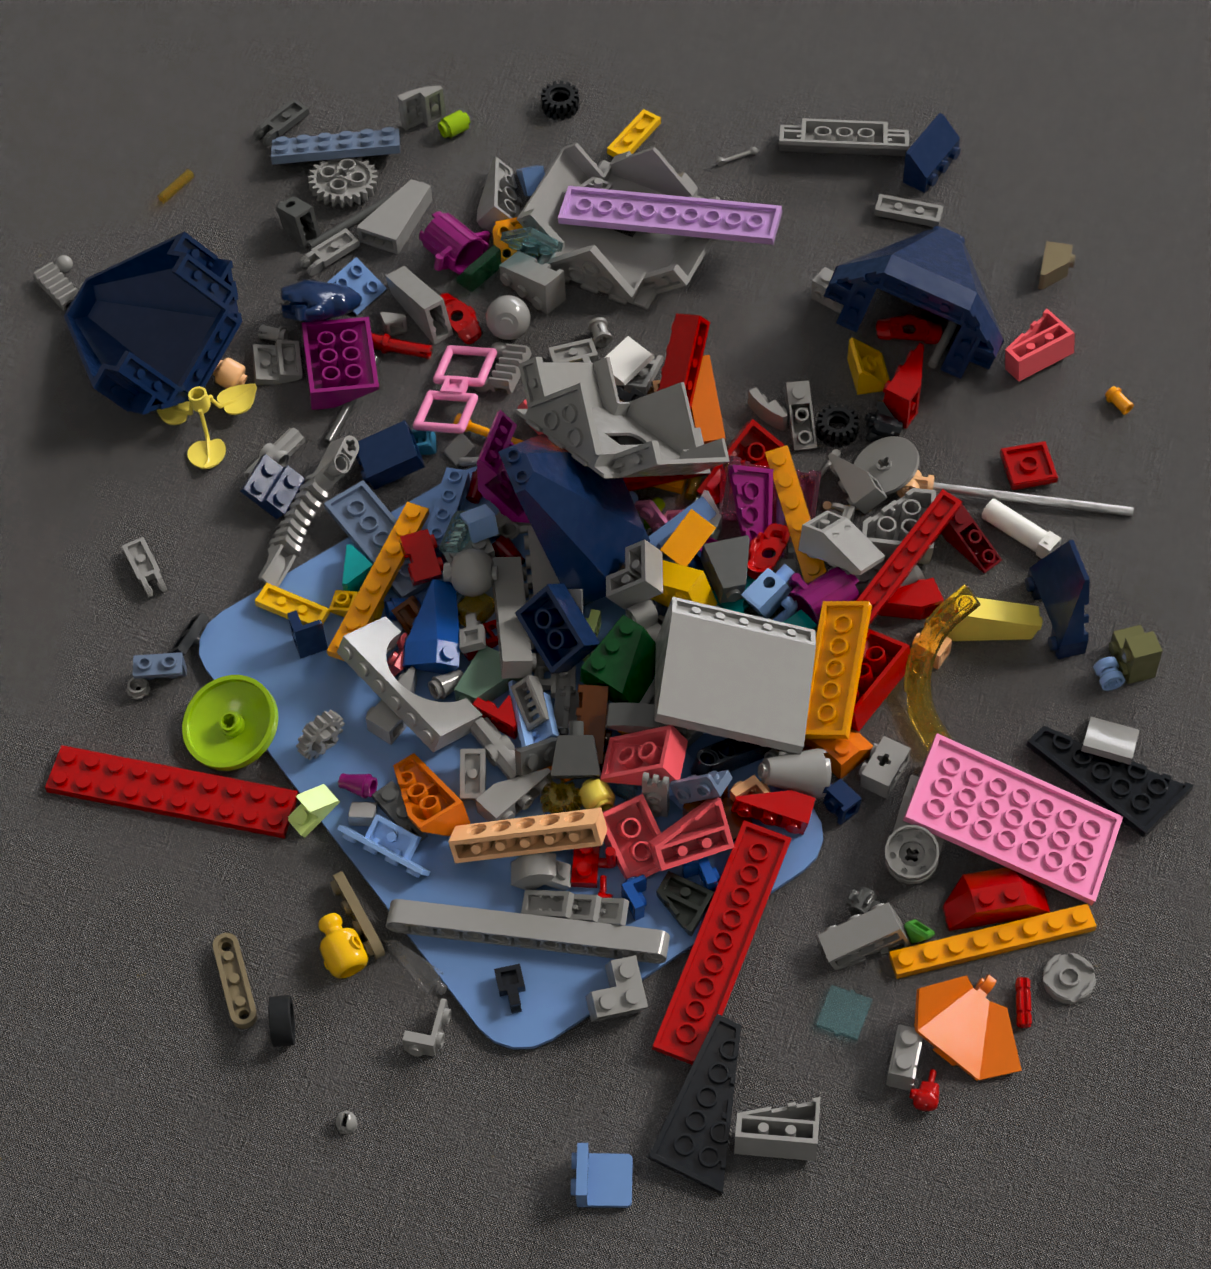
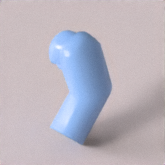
(790, 609)

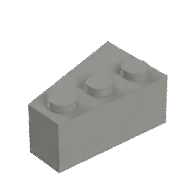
(534, 281)
(863, 935)

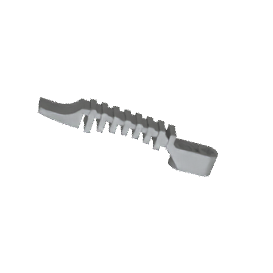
(331, 468)

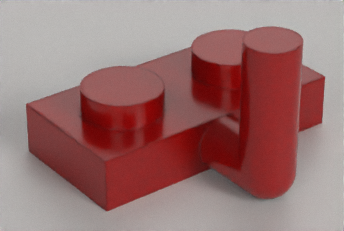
(587, 864)

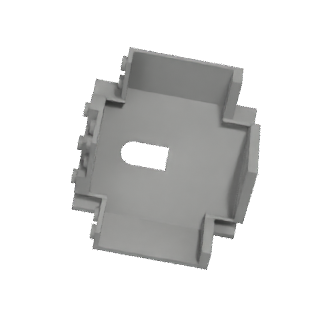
(605, 259)
(581, 409)

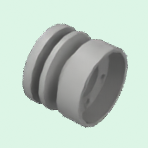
(913, 840)

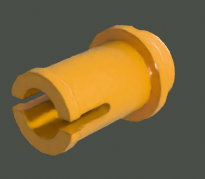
(1119, 400)

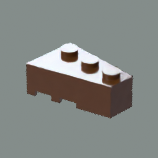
(593, 712)

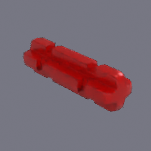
(1023, 1002)

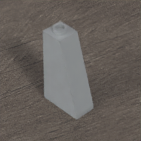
(396, 218)
(421, 304)

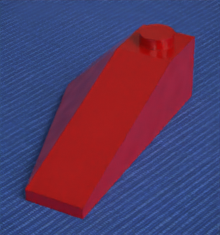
(750, 446)

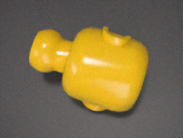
(341, 947)

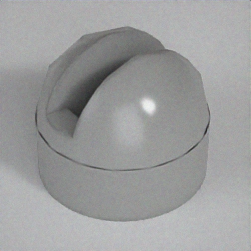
(351, 1123)

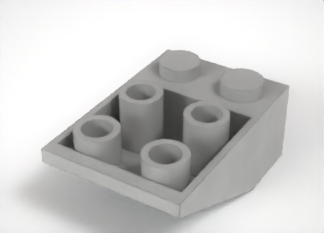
(839, 543)

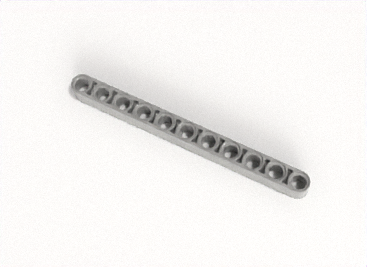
(527, 931)

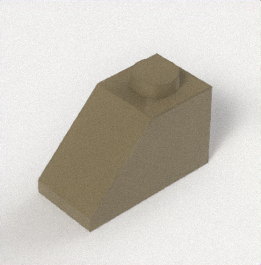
(1055, 263)

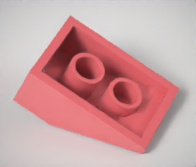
(649, 751)
(629, 832)

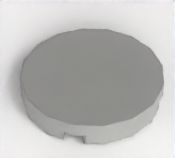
(1069, 978)

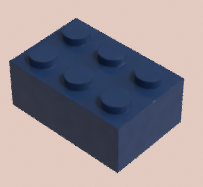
(557, 628)

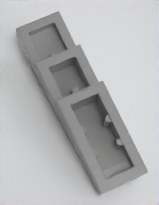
(575, 906)

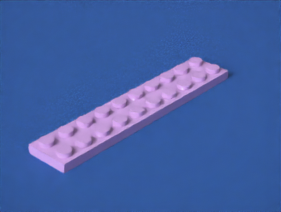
(670, 215)

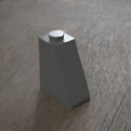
(727, 567)

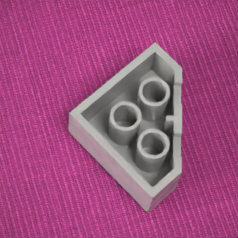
(896, 520)

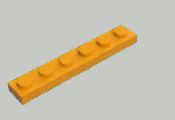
(793, 507)

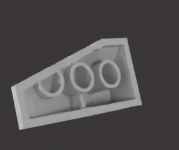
(498, 196)

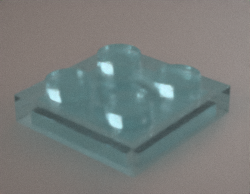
(531, 242)

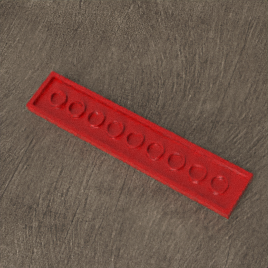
(172, 791)
(722, 941)

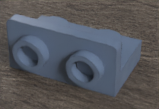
(159, 666)
(700, 787)

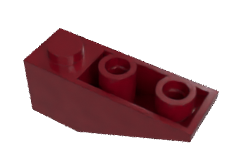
(970, 541)

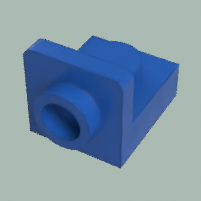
(632, 891)

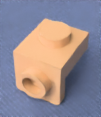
(748, 787)

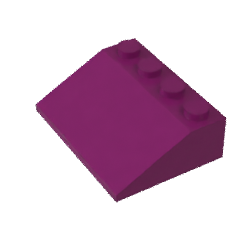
(339, 361)

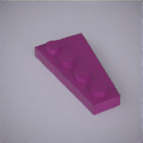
(753, 499)

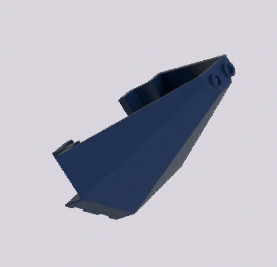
(930, 273)
(155, 323)
(574, 513)

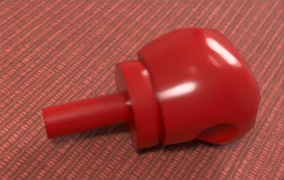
(927, 1096)

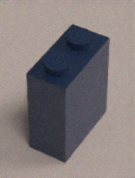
(389, 455)

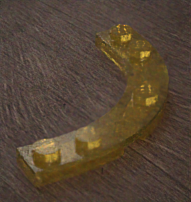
(921, 661)

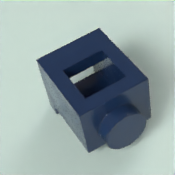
(841, 801)

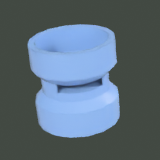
(1109, 674)

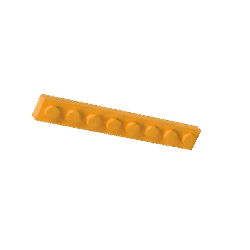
(380, 575)
(992, 941)

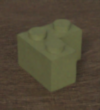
(1136, 653)

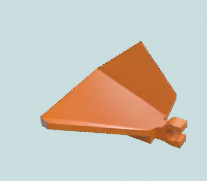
(967, 1027)

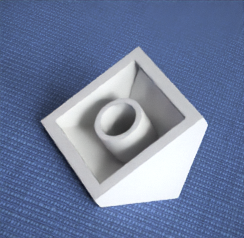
(628, 360)

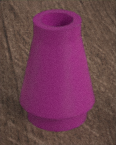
(359, 784)

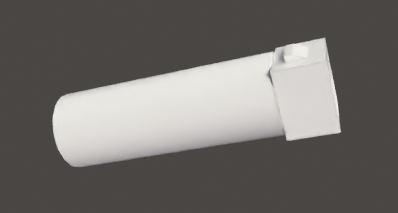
(1021, 528)

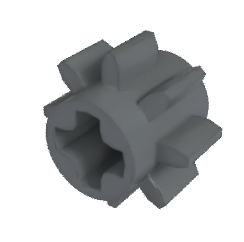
(861, 901)

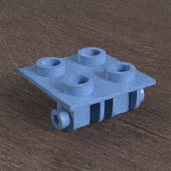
(361, 280)

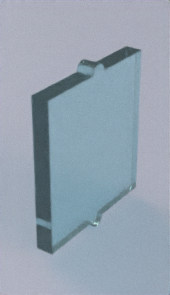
(844, 1012)

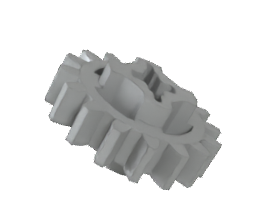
(320, 734)

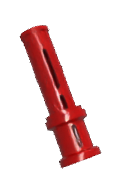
(386, 343)

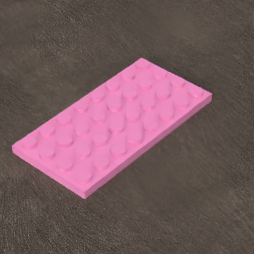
(1014, 819)

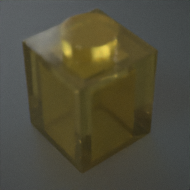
(481, 605)

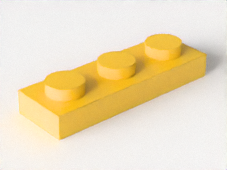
(635, 133)
(283, 602)

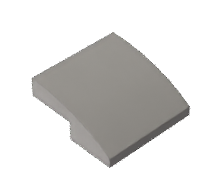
(421, 106)
(276, 362)
(1110, 740)

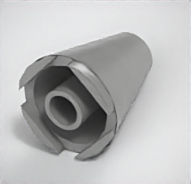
(801, 772)

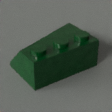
(622, 662)

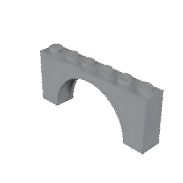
(430, 720)

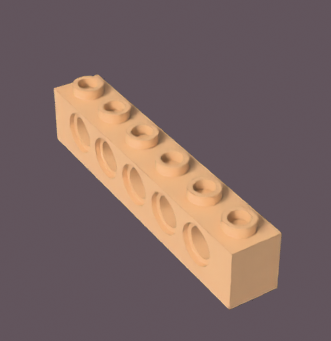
(528, 835)

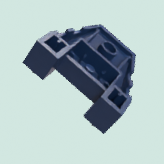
(1064, 589)

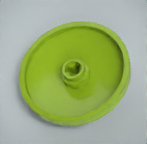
(230, 722)

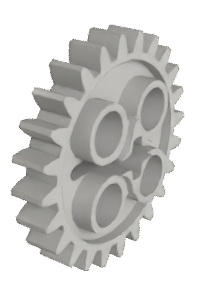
(343, 181)

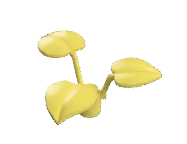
(234, 401)

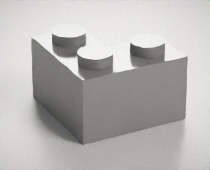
(639, 579)
(625, 991)

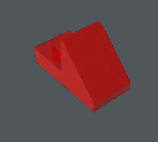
(501, 717)

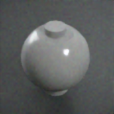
(507, 317)
(471, 572)

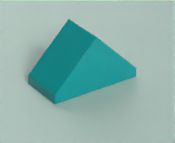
(355, 569)

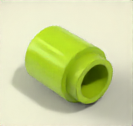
(454, 124)

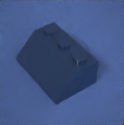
(931, 154)

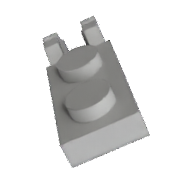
(329, 251)
(143, 565)

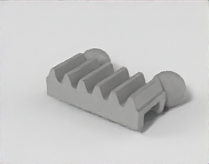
(54, 283)
(507, 371)

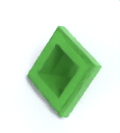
(918, 931)

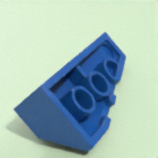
(435, 632)

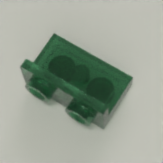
(480, 269)

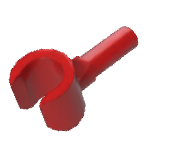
(603, 888)

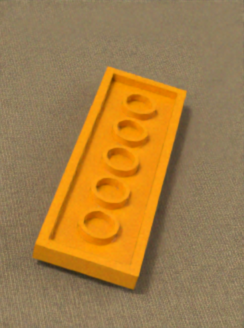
(837, 668)

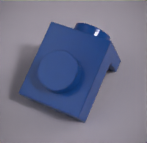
(708, 875)

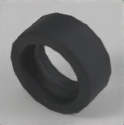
(281, 1020)

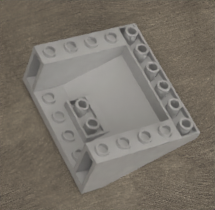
(734, 675)

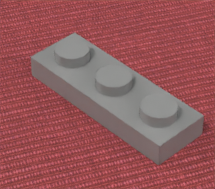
(908, 210)

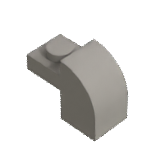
(540, 869)

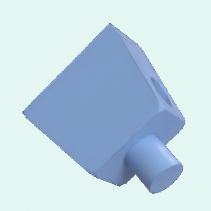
(768, 591)

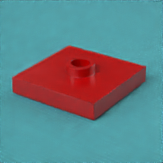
(1028, 465)

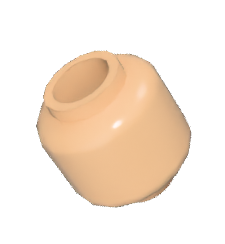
(230, 373)

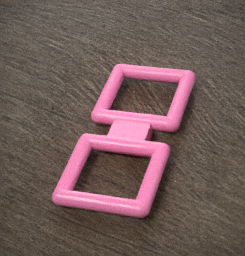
(455, 389)

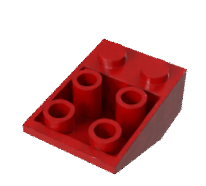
(904, 389)

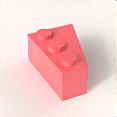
(1039, 347)
(693, 837)

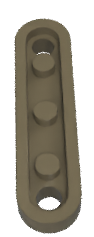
(361, 922)
(235, 980)

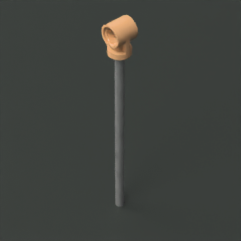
(921, 482)

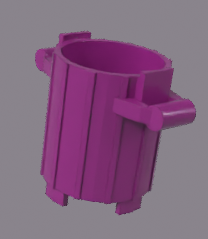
(453, 243)
(830, 586)

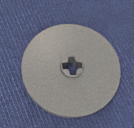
(890, 462)

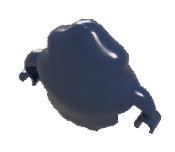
(318, 301)

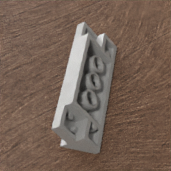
(844, 137)

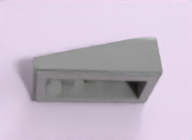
(520, 694)

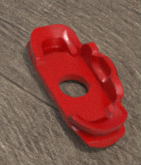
(466, 328)
(925, 330)
(774, 539)

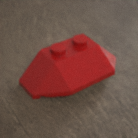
(993, 898)

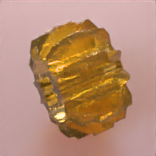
(560, 798)

